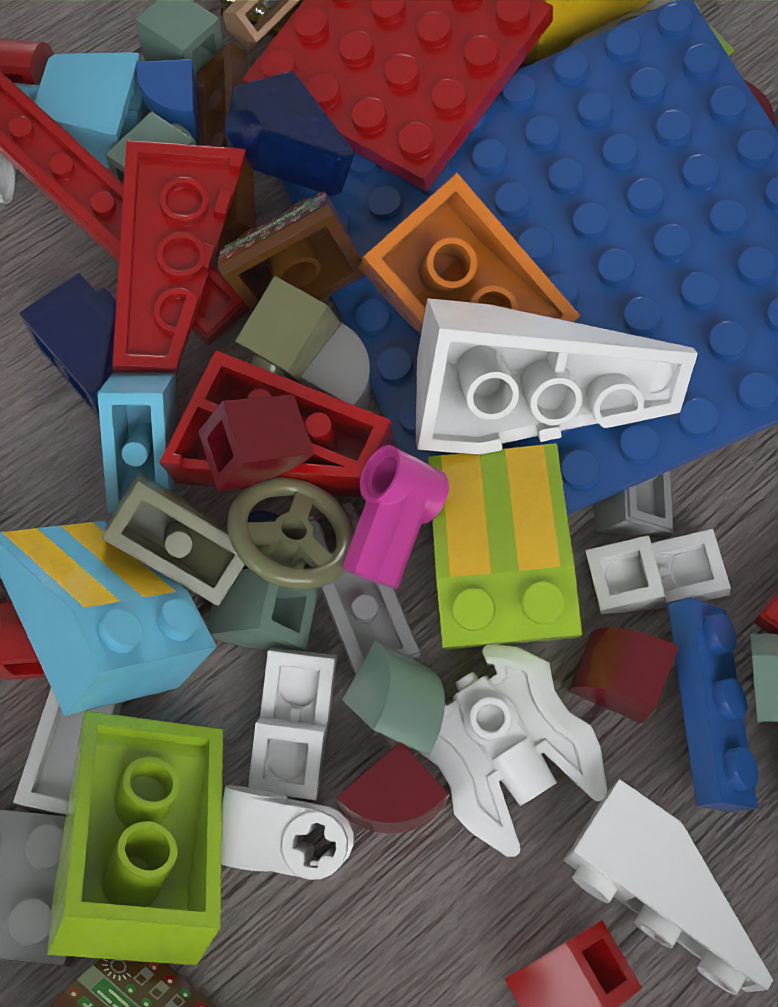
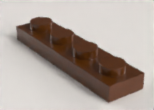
(214, 97)

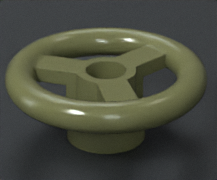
(289, 541)

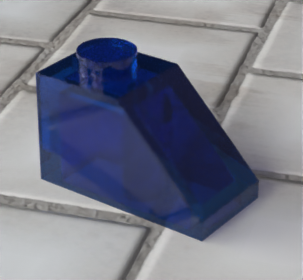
(288, 134)
(76, 334)

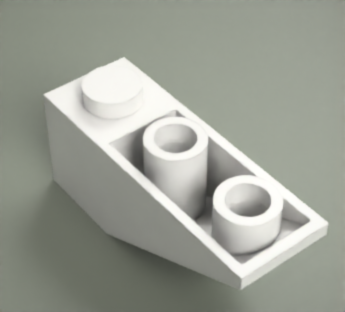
(655, 869)

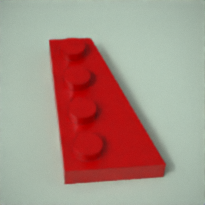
(168, 241)

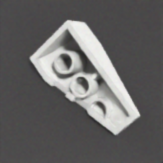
(521, 375)

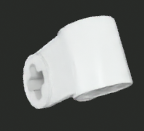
(268, 829)

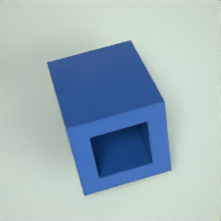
(170, 92)

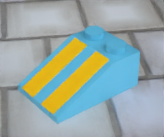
(100, 616)

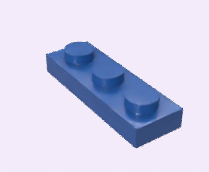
(713, 707)

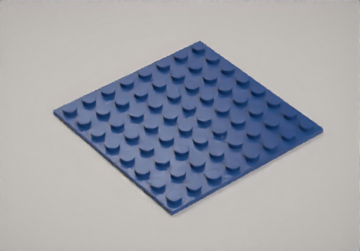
(650, 206)

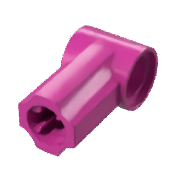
(399, 499)

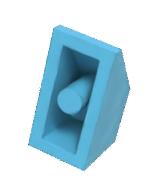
(136, 427)

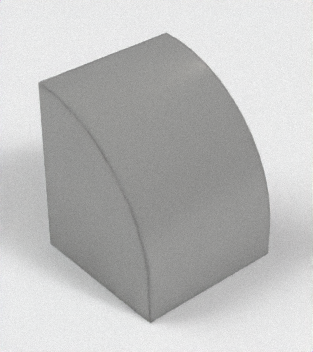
(341, 369)

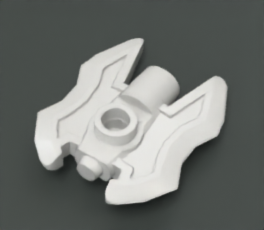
(499, 734)

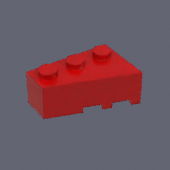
(338, 431)

